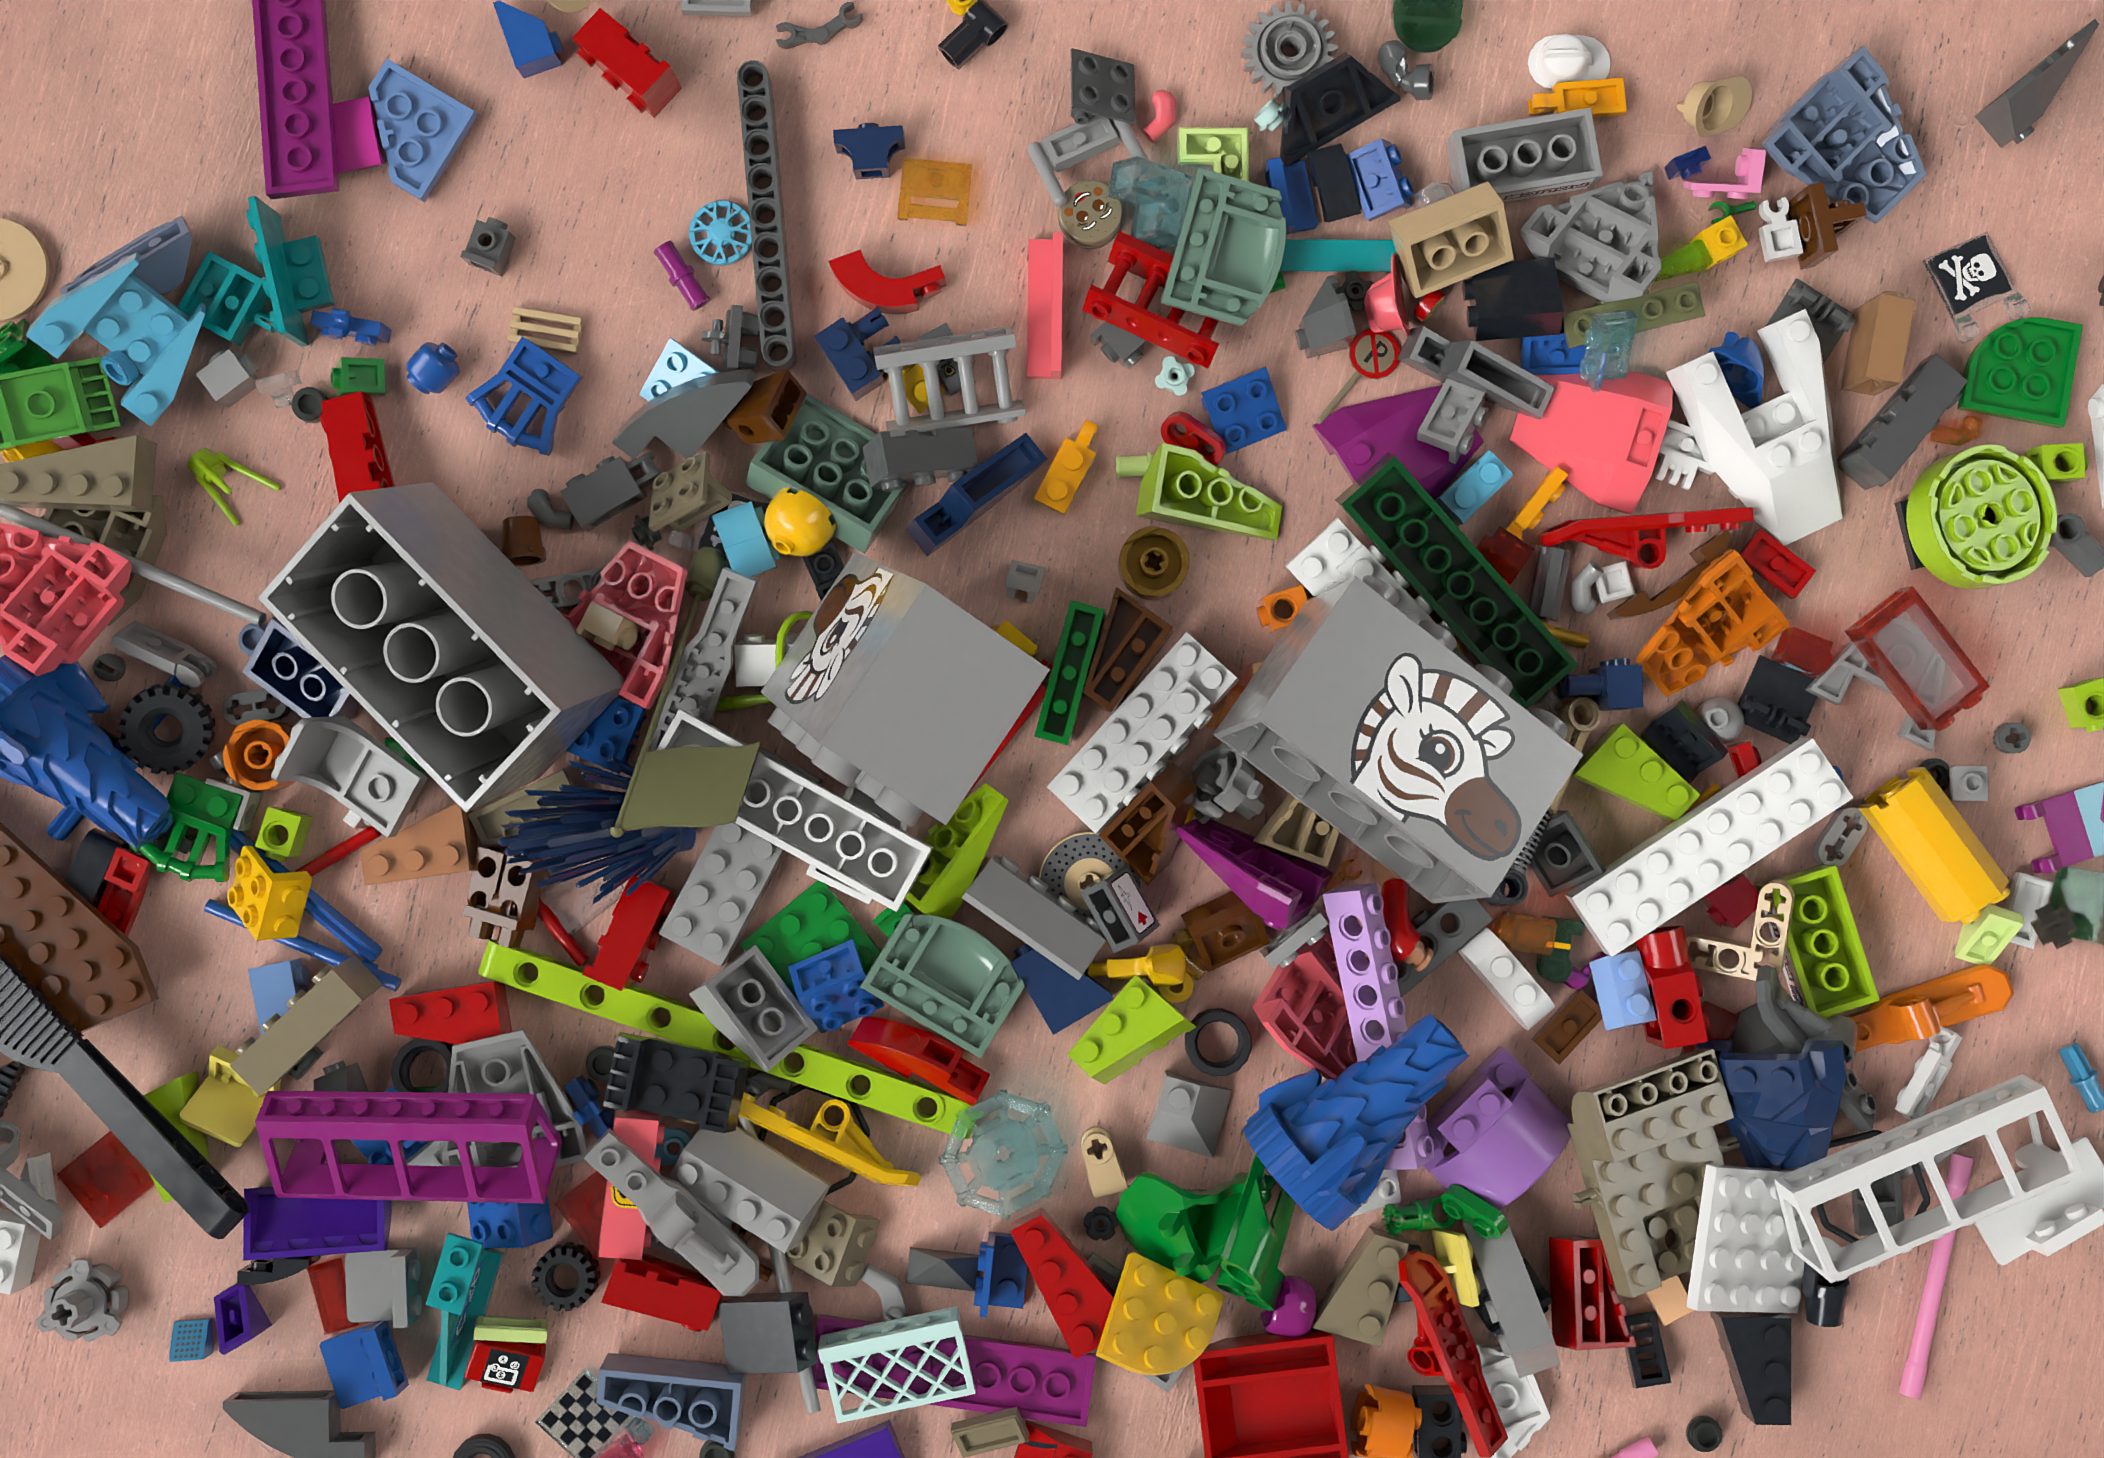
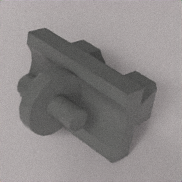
(737, 324)

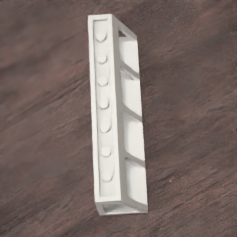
(1919, 1142)

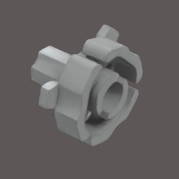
(1227, 785)
(83, 1302)

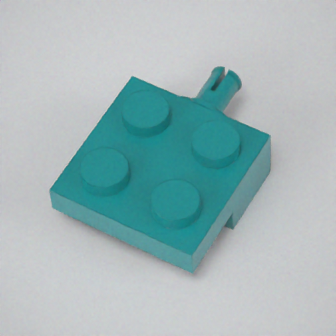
(231, 299)

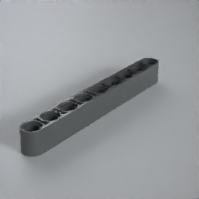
(766, 200)

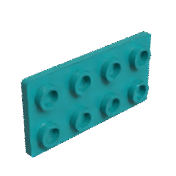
(293, 270)

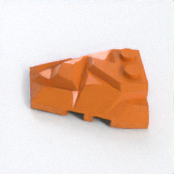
(1709, 624)

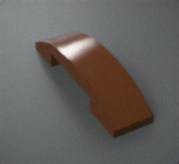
(1703, 556)

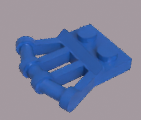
(540, 377)

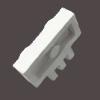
(1680, 455)

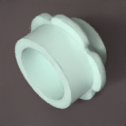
(1269, 116)

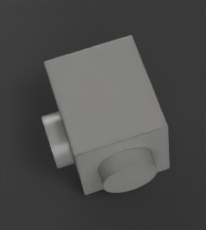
(229, 377)

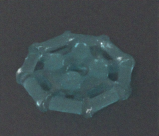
(1022, 1160)

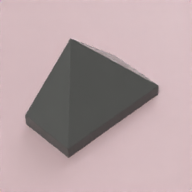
(942, 1269)

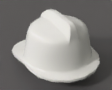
(1568, 60)

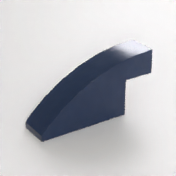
(976, 494)

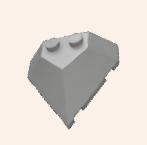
(1601, 239)

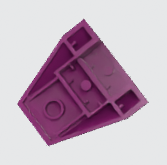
(1390, 424)
(1265, 879)

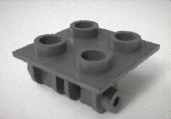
(1101, 88)
(1826, 316)

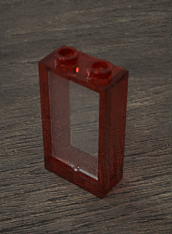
(1918, 659)

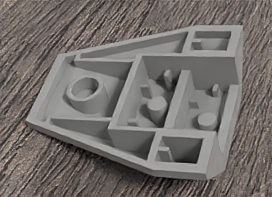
(512, 1066)

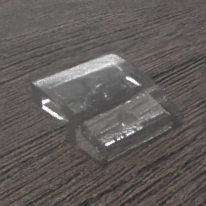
(575, 905)

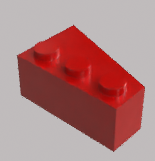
(631, 935)
(453, 1013)
(663, 1291)
(1584, 1297)

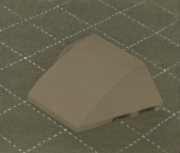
(128, 532)

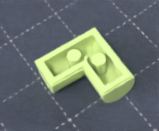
(1221, 147)

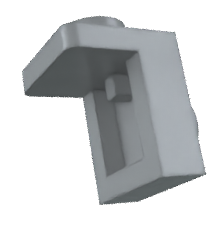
(1968, 783)

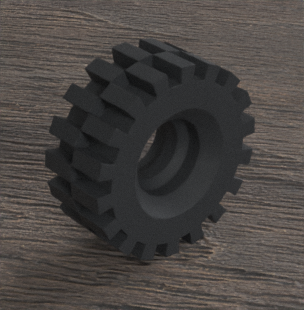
(161, 755)

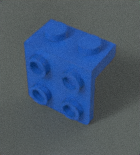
(510, 1223)

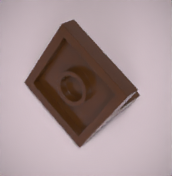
(1821, 222)
(1225, 930)

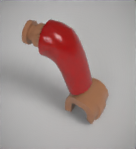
(1404, 937)

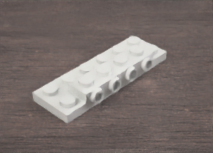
(1338, 556)
(1143, 733)

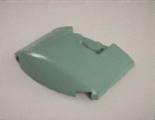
(1226, 249)
(946, 979)

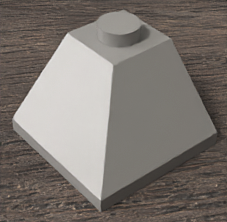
(1188, 1114)

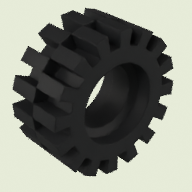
(545, 1282)

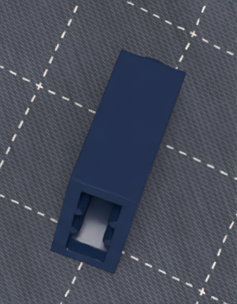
(1055, 992)

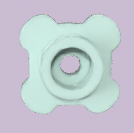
(1177, 385)

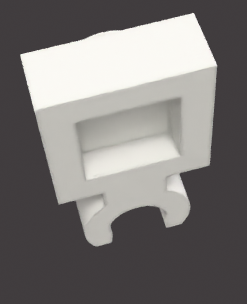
(1779, 237)

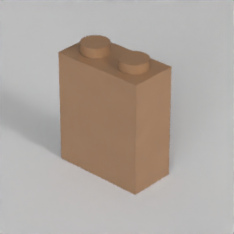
(1878, 344)

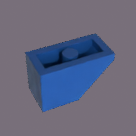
(529, 40)

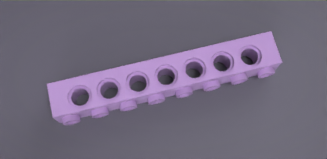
(1362, 1005)

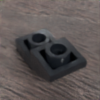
(1334, 182)
(824, 567)
(270, 1270)

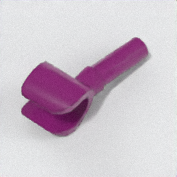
(1580, 978)

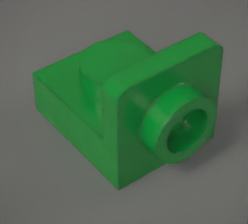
(359, 375)

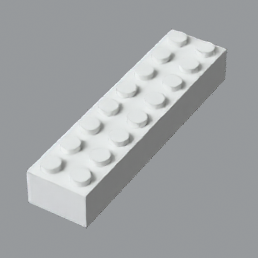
(816, 821)
(1709, 845)

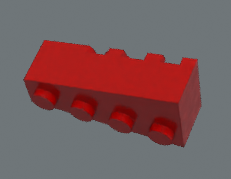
(355, 444)
(1066, 1280)

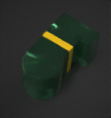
(1558, 966)

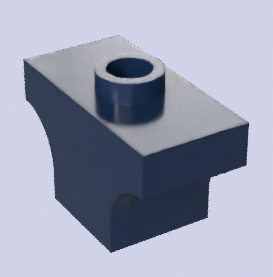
(870, 148)

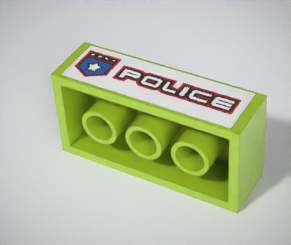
(1824, 950)

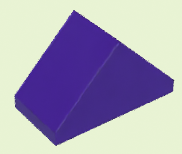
(238, 1317)

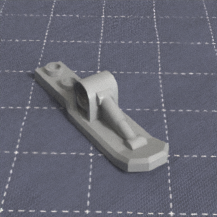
(709, 654)
(20, 1194)
(677, 1217)

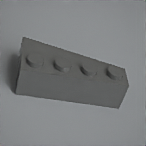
(1902, 423)

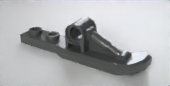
(1796, 1024)

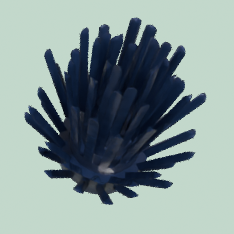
(584, 835)

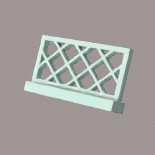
(882, 1339)

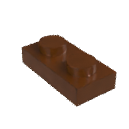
(1568, 1026)

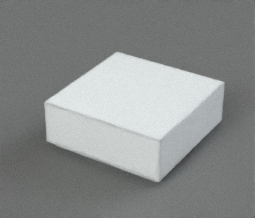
(1614, 583)

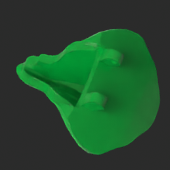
(1180, 1225)

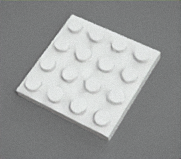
(1744, 1245)

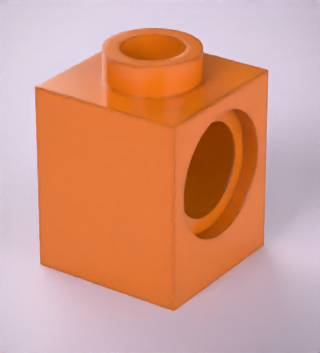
(1293, 596)

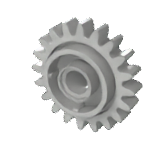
(1284, 30)

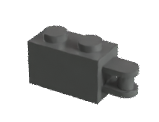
(608, 489)

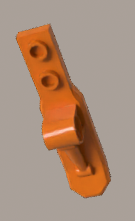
(1927, 1006)

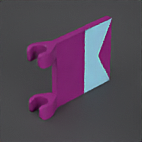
(2073, 825)

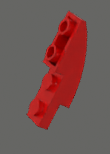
(921, 1052)

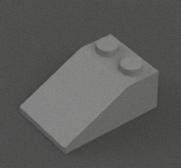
(754, 1008)

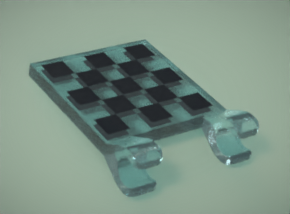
(587, 1427)

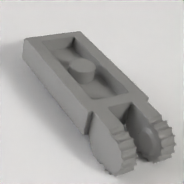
(164, 653)

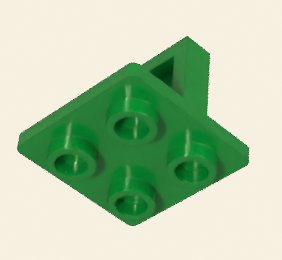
(19, 351)

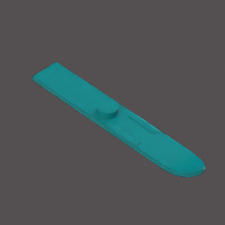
(1337, 255)

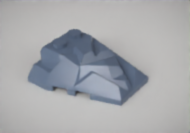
(1849, 138)

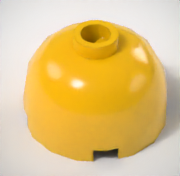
(798, 523)

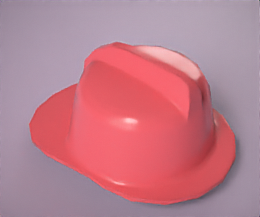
(1385, 303)

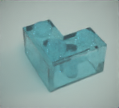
(1158, 199)

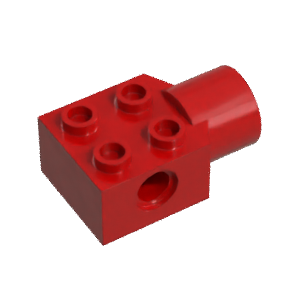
(1670, 982)

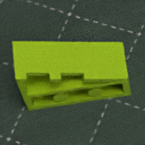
(1635, 773)

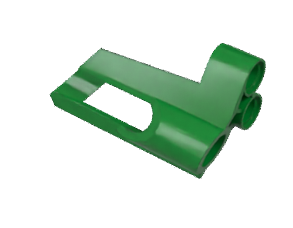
(1256, 1244)

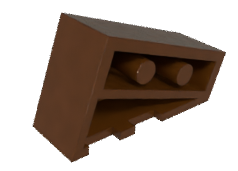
(1124, 652)
(1147, 827)

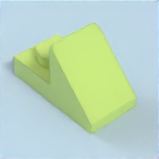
(1988, 935)

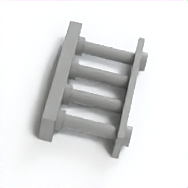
(962, 349)

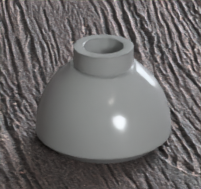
(1722, 718)

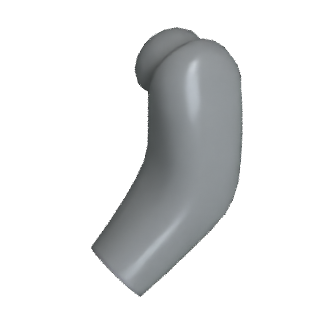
(889, 1290)

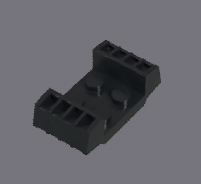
(676, 1081)

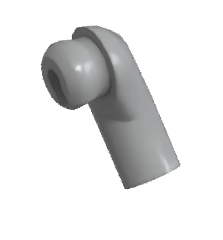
(1581, 588)

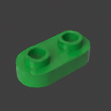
(1466, 1206)

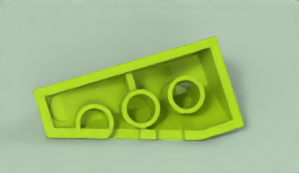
(1196, 494)
(957, 853)

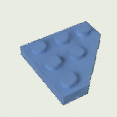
(417, 128)

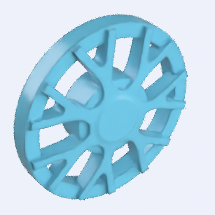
(720, 233)

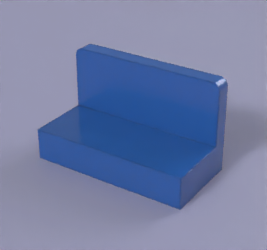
(1296, 194)

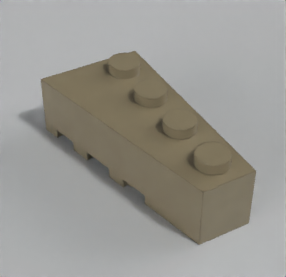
(90, 477)
(305, 1024)

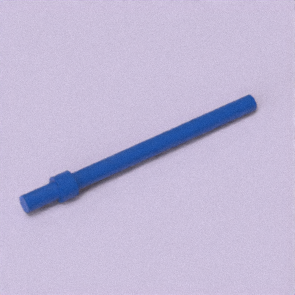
(306, 946)

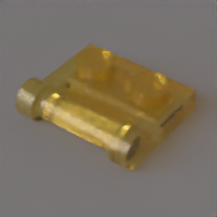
(935, 181)

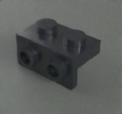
(1683, 741)

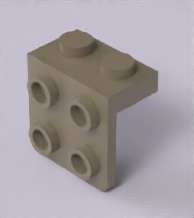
(835, 1246)

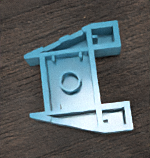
(127, 318)

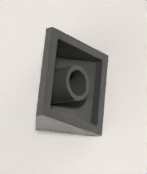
(1564, 855)

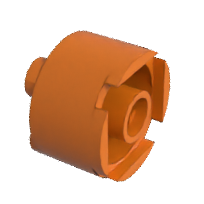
(246, 749)
(1384, 1423)

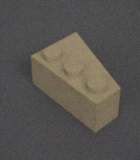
(1364, 1290)

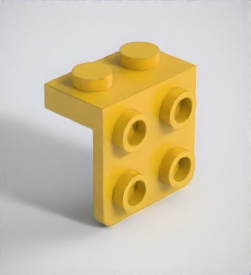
(265, 900)

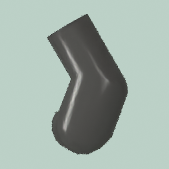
(540, 507)
(762, 1082)

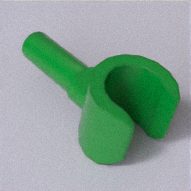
(1731, 210)

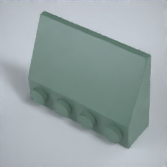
(828, 462)

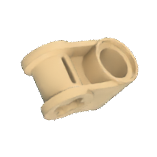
(1103, 1167)

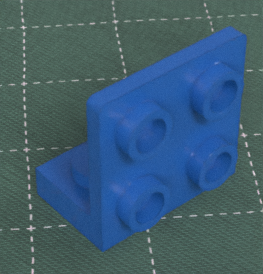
(831, 988)
(1003, 1274)
(364, 1364)

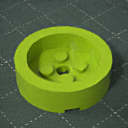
(1949, 526)

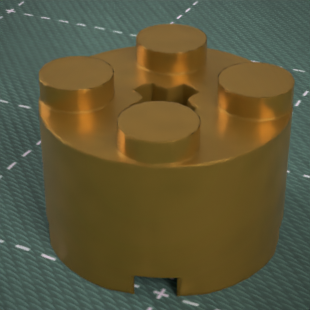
(1160, 544)

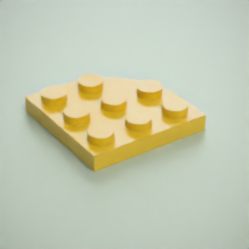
(1158, 1319)

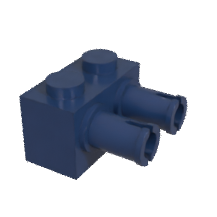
(845, 351)
(1612, 685)

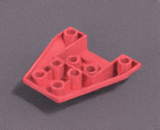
(1602, 437)

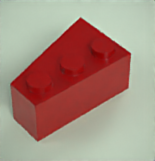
(626, 63)

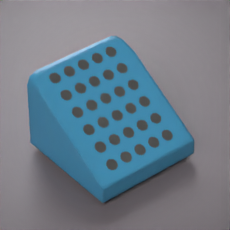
(191, 1340)

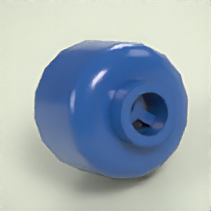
(433, 367)

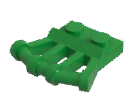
(206, 809)

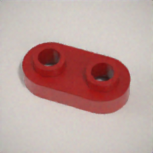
(1194, 437)

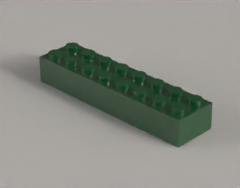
(1455, 579)

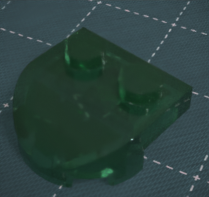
(1426, 23)

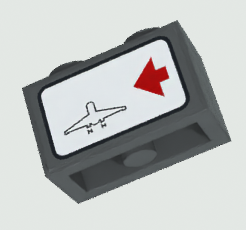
(1120, 908)

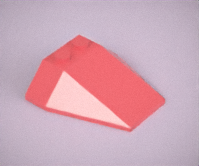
(1308, 1010)

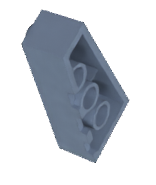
(676, 1394)

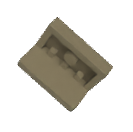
(686, 494)

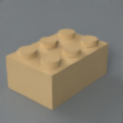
(1452, 239)

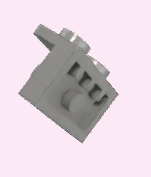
(1454, 418)

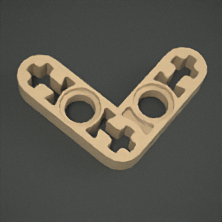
(1750, 953)

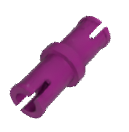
(681, 275)

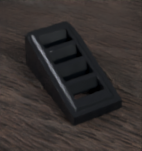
(1660, 1362)

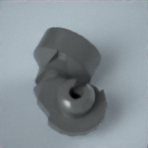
(1392, 60)

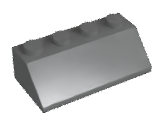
(1036, 915)
(751, 1185)

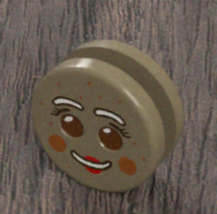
(1089, 215)

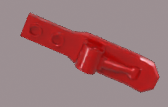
(1627, 534)
(1448, 1348)

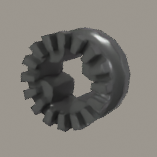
(2020, 744)

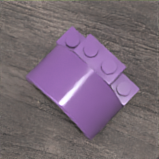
(1498, 1140)

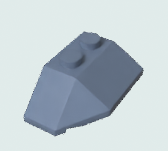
(162, 259)

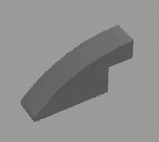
(1478, 368)
(685, 413)
(299, 1423)

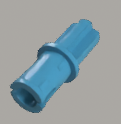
(2083, 1077)

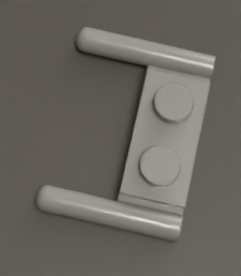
(1076, 145)

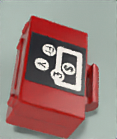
(505, 1364)

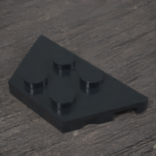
(1329, 105)

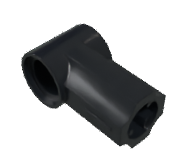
(979, 28)

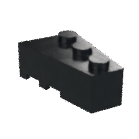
(1759, 1362)

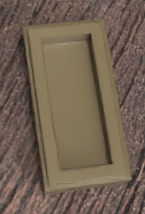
(989, 1432)

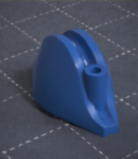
(1742, 368)

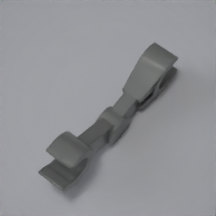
(820, 34)

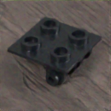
(1777, 701)

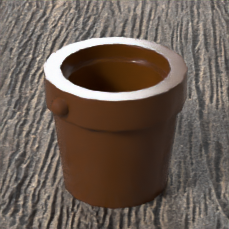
(522, 541)

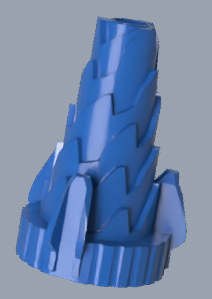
(67, 757)
(1336, 1136)

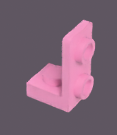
(1748, 168)

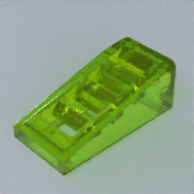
(1685, 261)

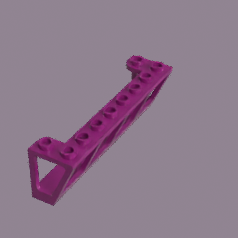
(322, 1116)

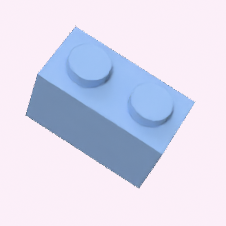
(1622, 990)

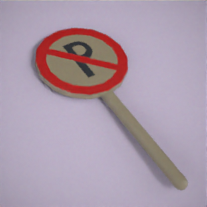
(1372, 357)

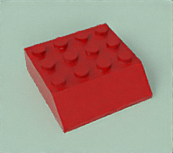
(1271, 1397)

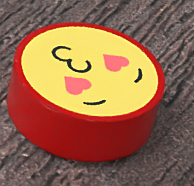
(1429, 305)

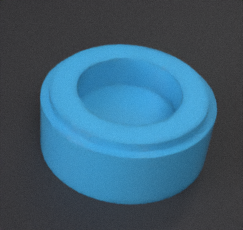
(119, 367)

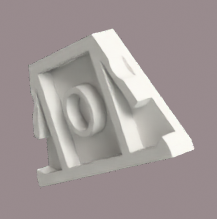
(1515, 1398)

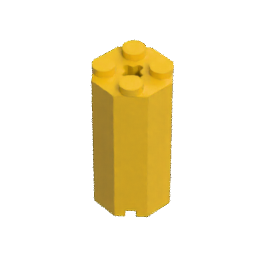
(1935, 846)

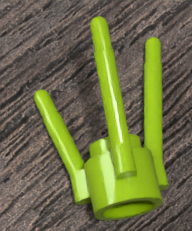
(210, 470)

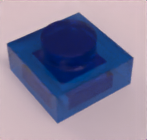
(1688, 164)

